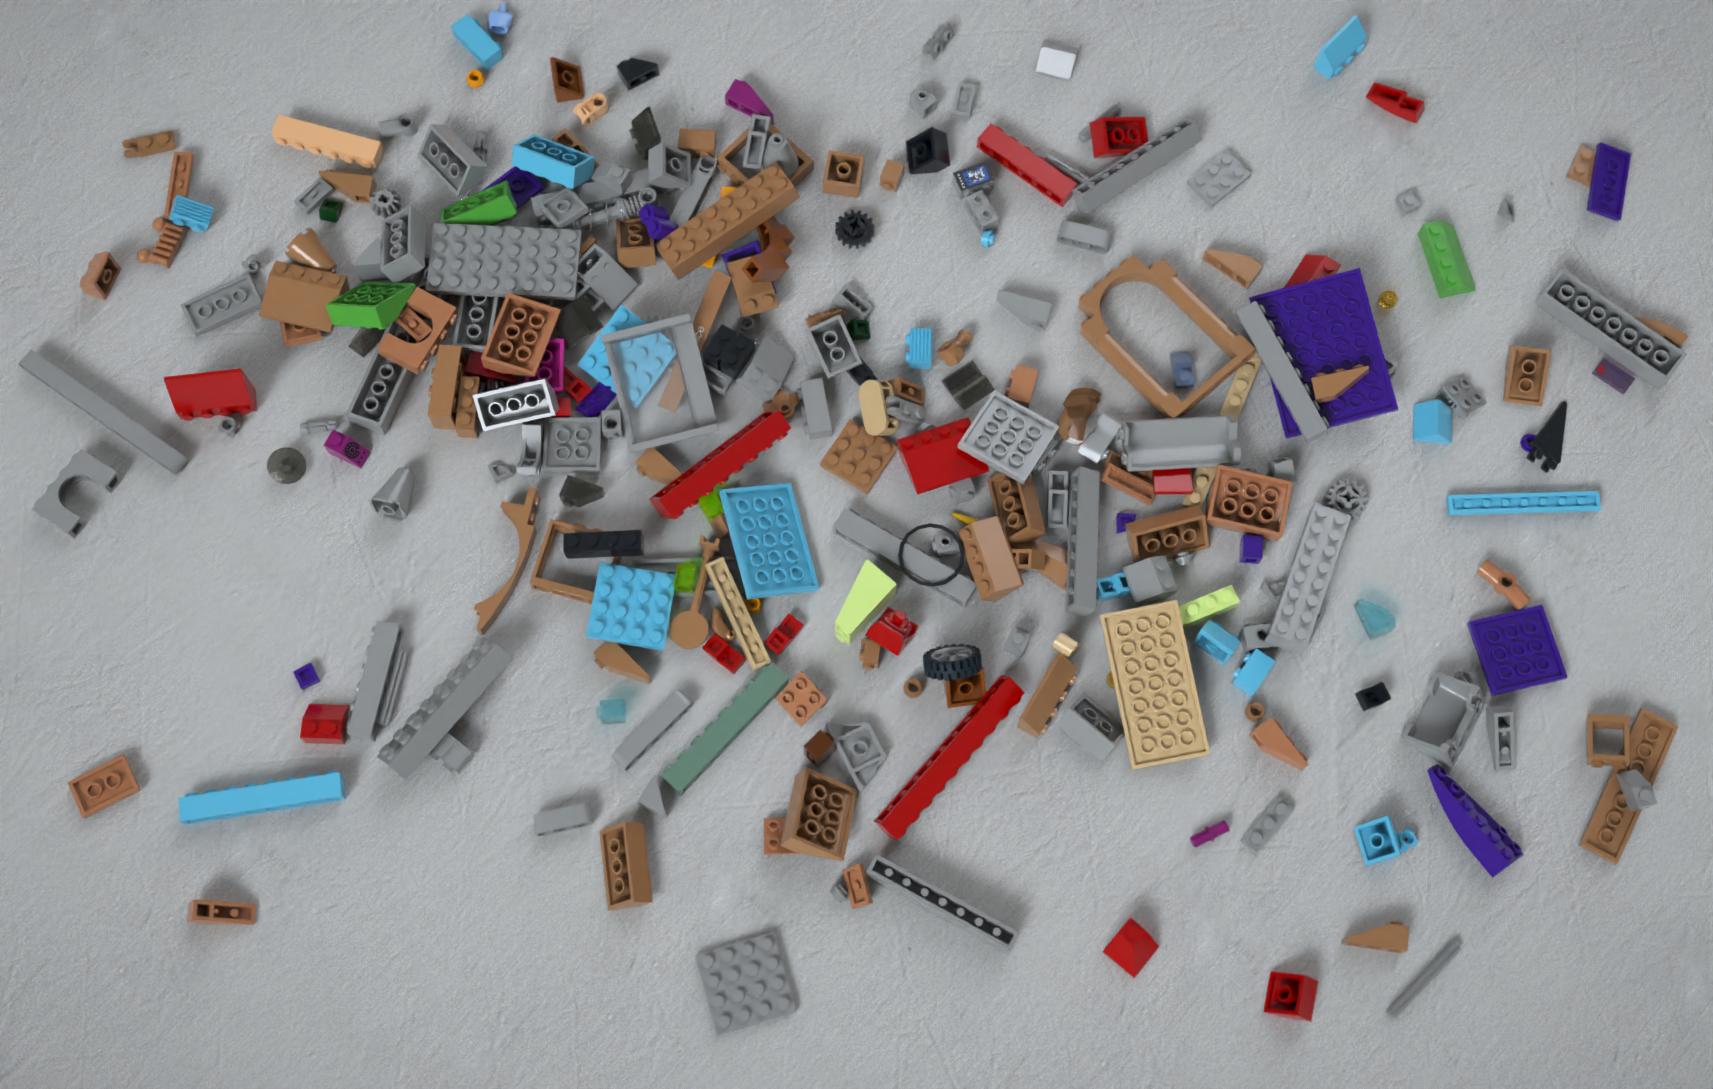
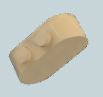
(874, 408)

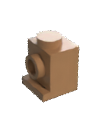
(869, 654)

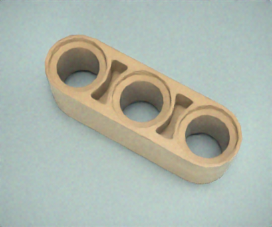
(1065, 645)

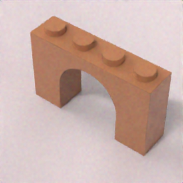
(416, 355)

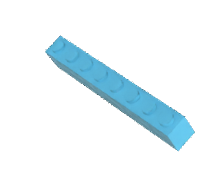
(261, 798)

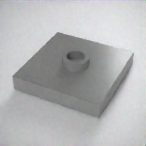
(563, 208)

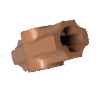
(1512, 593)

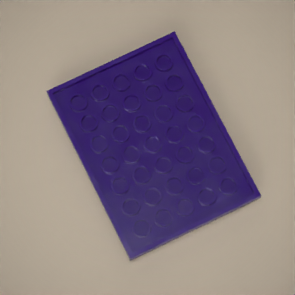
(1327, 329)

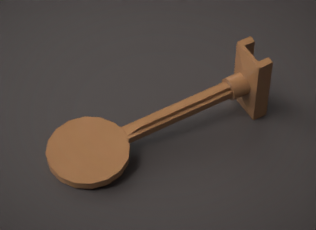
(690, 627)

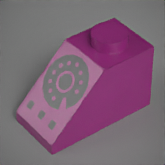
(346, 449)

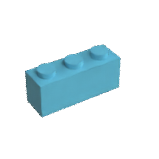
(477, 41)

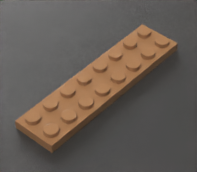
(1611, 819)

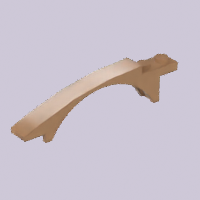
(523, 519)

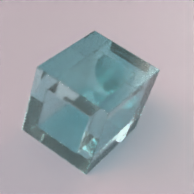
(612, 711)

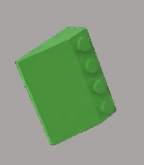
(370, 304)

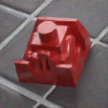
(892, 631)

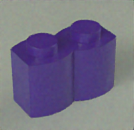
(656, 220)

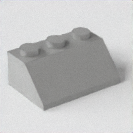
(1091, 728)

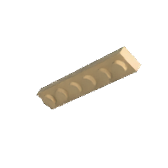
(737, 613)

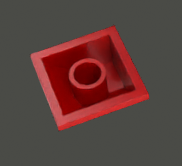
(1131, 947)

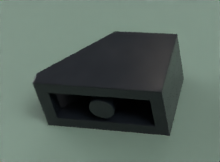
(636, 72)

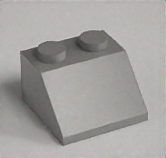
(669, 167)
(1150, 579)

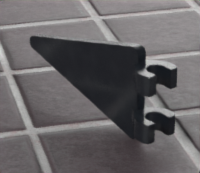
(1549, 440)

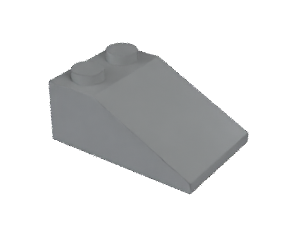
(834, 346)
(765, 369)

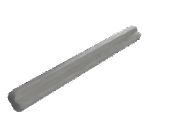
(1423, 980)

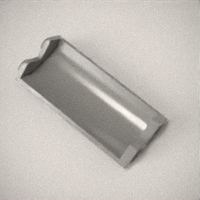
(1179, 443)

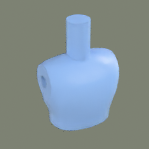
(500, 20)

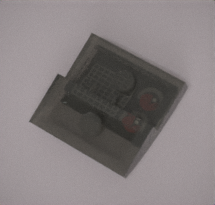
(967, 385)

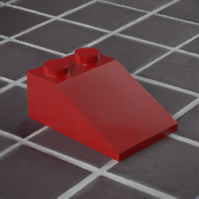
(1117, 135)

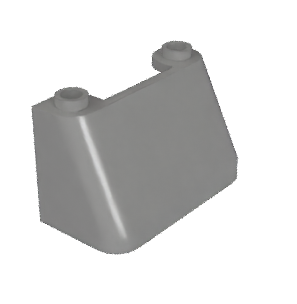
(1445, 719)

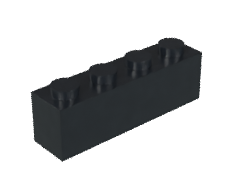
(603, 544)

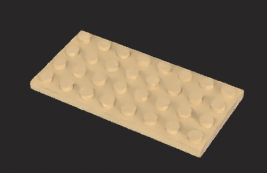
(1154, 685)

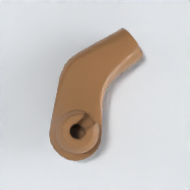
(720, 628)

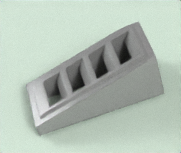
(846, 296)

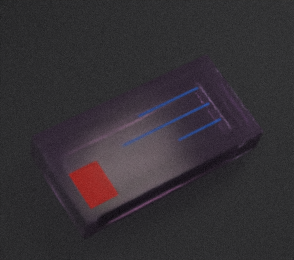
(1613, 376)

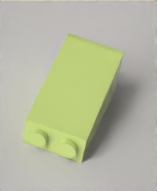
(865, 601)

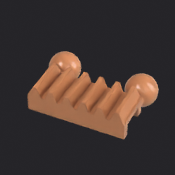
(167, 246)

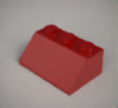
(1313, 268)

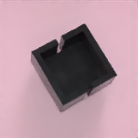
(730, 350)

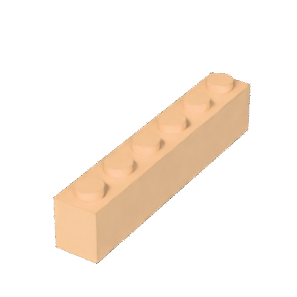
(327, 142)

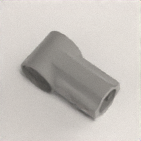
(398, 126)

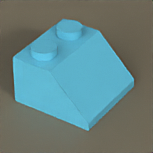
(1217, 641)

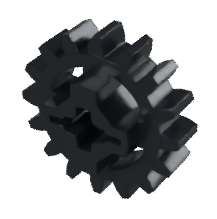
(847, 225)

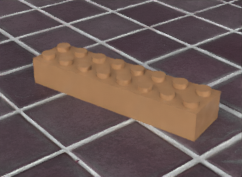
(727, 220)

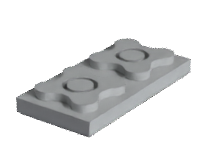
(222, 305)

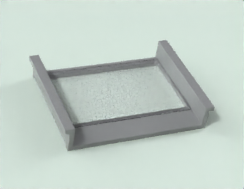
(660, 383)

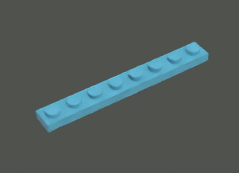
(1523, 503)

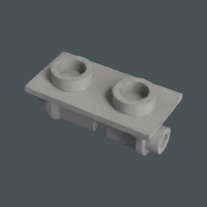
(942, 36)

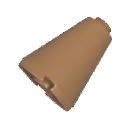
(311, 252)

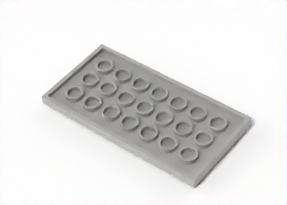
(504, 261)

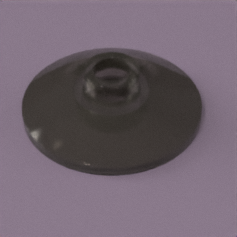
(286, 457)

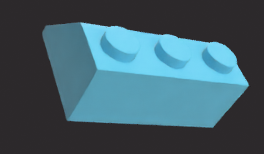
(1341, 49)

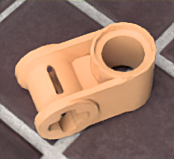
(590, 110)

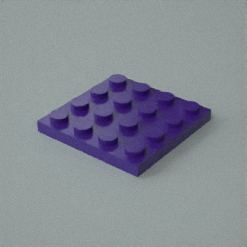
(1517, 650)

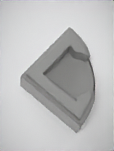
(500, 472)

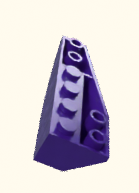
(1474, 825)

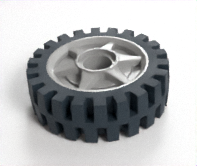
(952, 662)

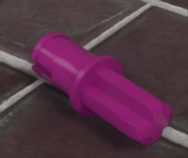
(1209, 833)

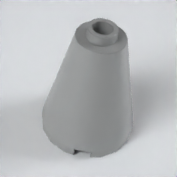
(780, 151)
(395, 495)

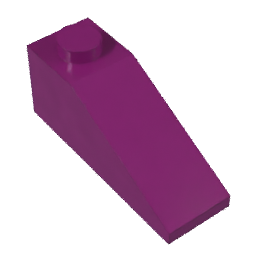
(745, 99)

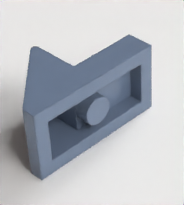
(1182, 369)

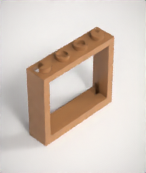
(805, 162)
(553, 587)

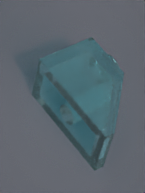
(1374, 618)

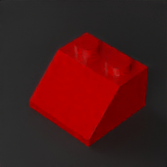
(324, 724)
(1291, 996)

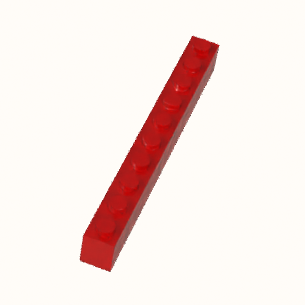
(949, 757)

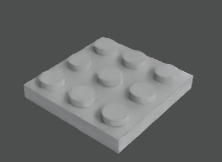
(572, 445)

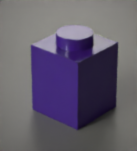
(1251, 548)

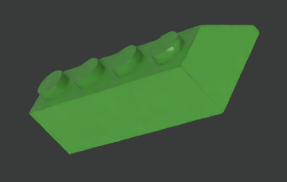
(482, 208)
(1445, 259)

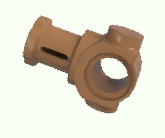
(953, 350)

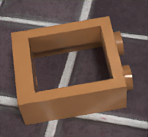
(1606, 721)

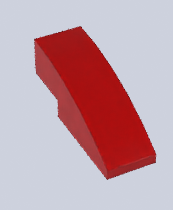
(1396, 102)

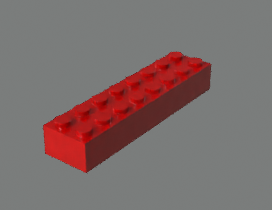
(719, 464)

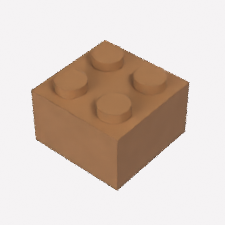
(843, 174)

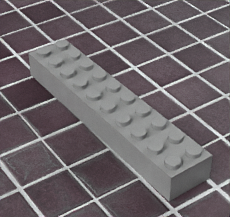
(385, 380)

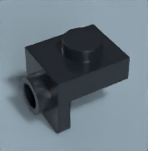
(1373, 696)

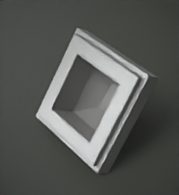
(1506, 210)

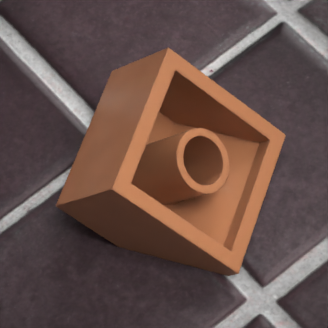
(100, 275)

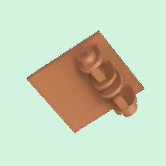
(801, 698)
(772, 837)

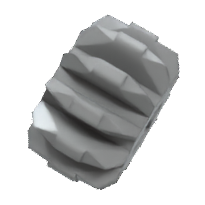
(379, 204)

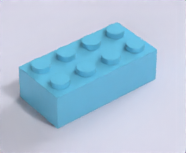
(553, 161)

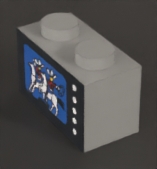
(973, 180)

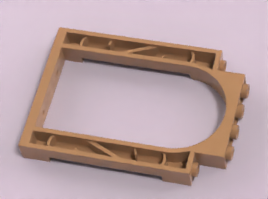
(1164, 278)

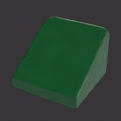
(330, 210)
(858, 329)

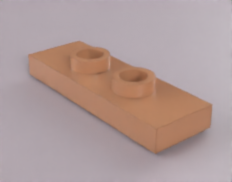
(1128, 483)

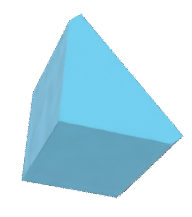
(1432, 422)
(1378, 841)

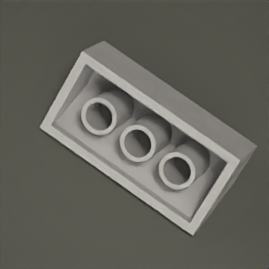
(451, 159)
(516, 404)

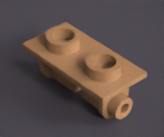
(815, 319)

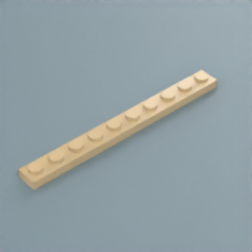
(1232, 406)

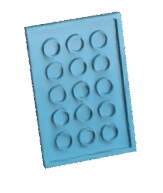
(769, 540)

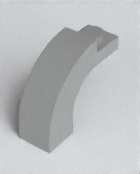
(532, 448)

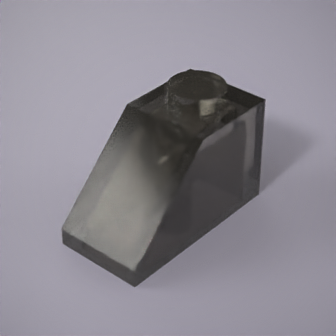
(366, 340)
(579, 492)

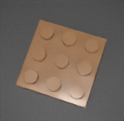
(858, 457)

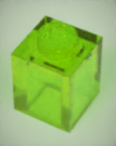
(710, 506)
(685, 577)

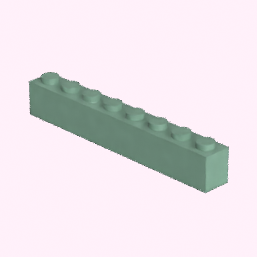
(725, 729)

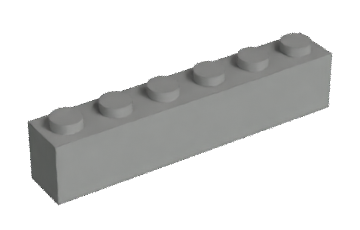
(374, 681)

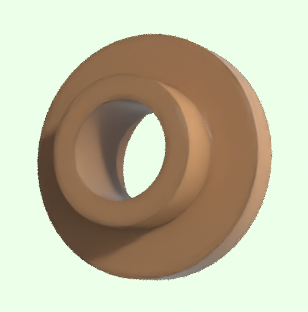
(913, 682)
(1256, 706)

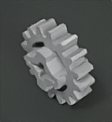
(1351, 494)

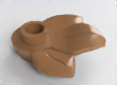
(782, 402)

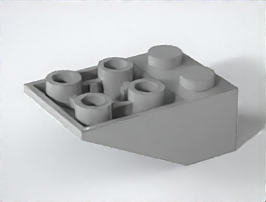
(605, 277)

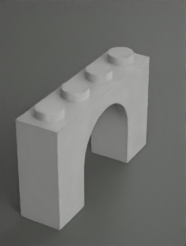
(81, 468)

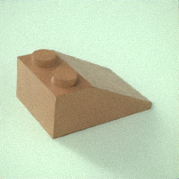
(634, 244)
(750, 296)
(1526, 375)

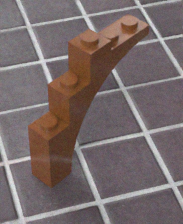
(770, 263)

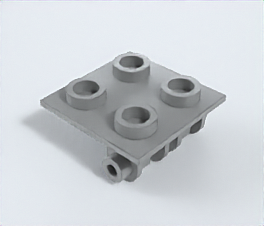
(1463, 395)

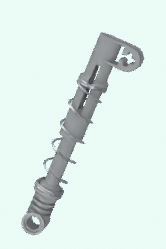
(622, 210)

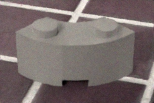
(1102, 437)

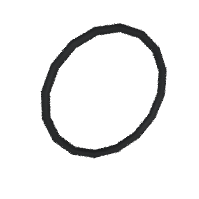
(928, 583)

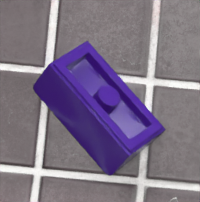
(596, 400)

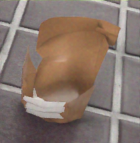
(1078, 407)

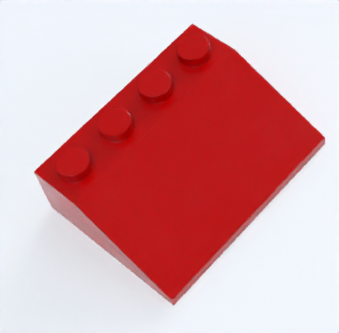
(211, 394)
(934, 458)

